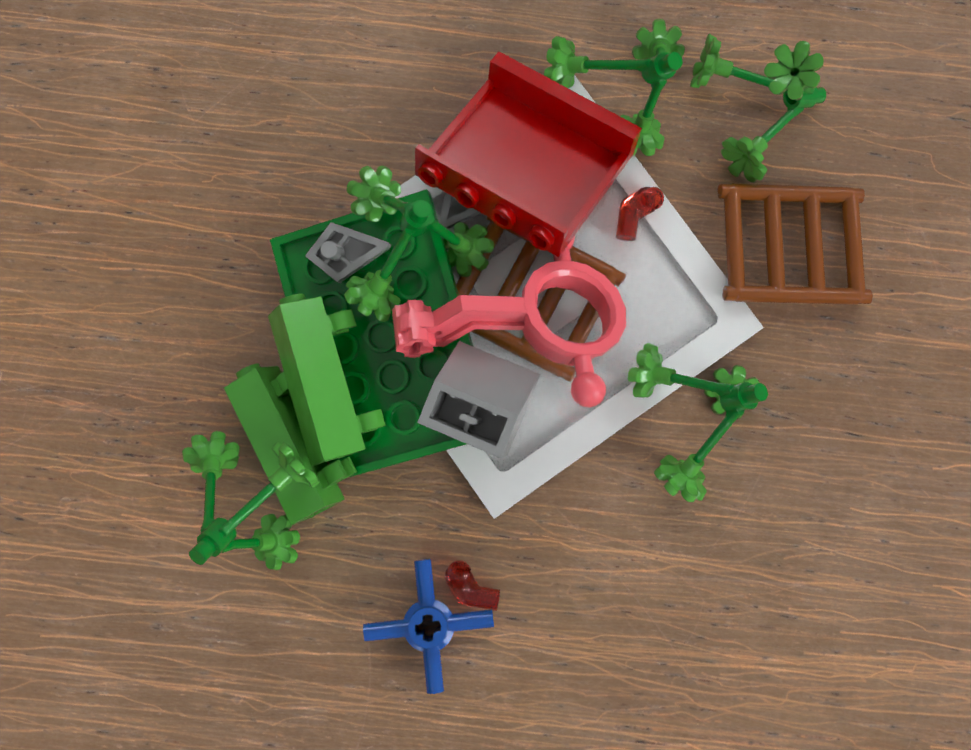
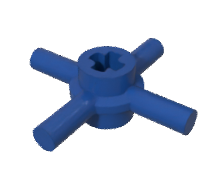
(442, 635)

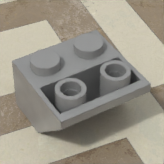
(479, 399)

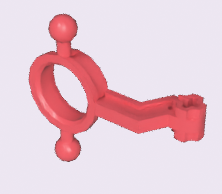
(420, 329)

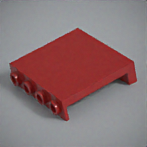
(529, 154)

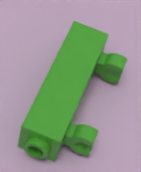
(317, 378)
(269, 417)

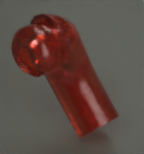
(635, 208)
(466, 589)

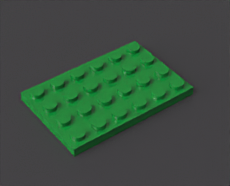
(367, 353)

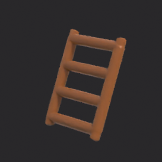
(776, 290)
(547, 306)

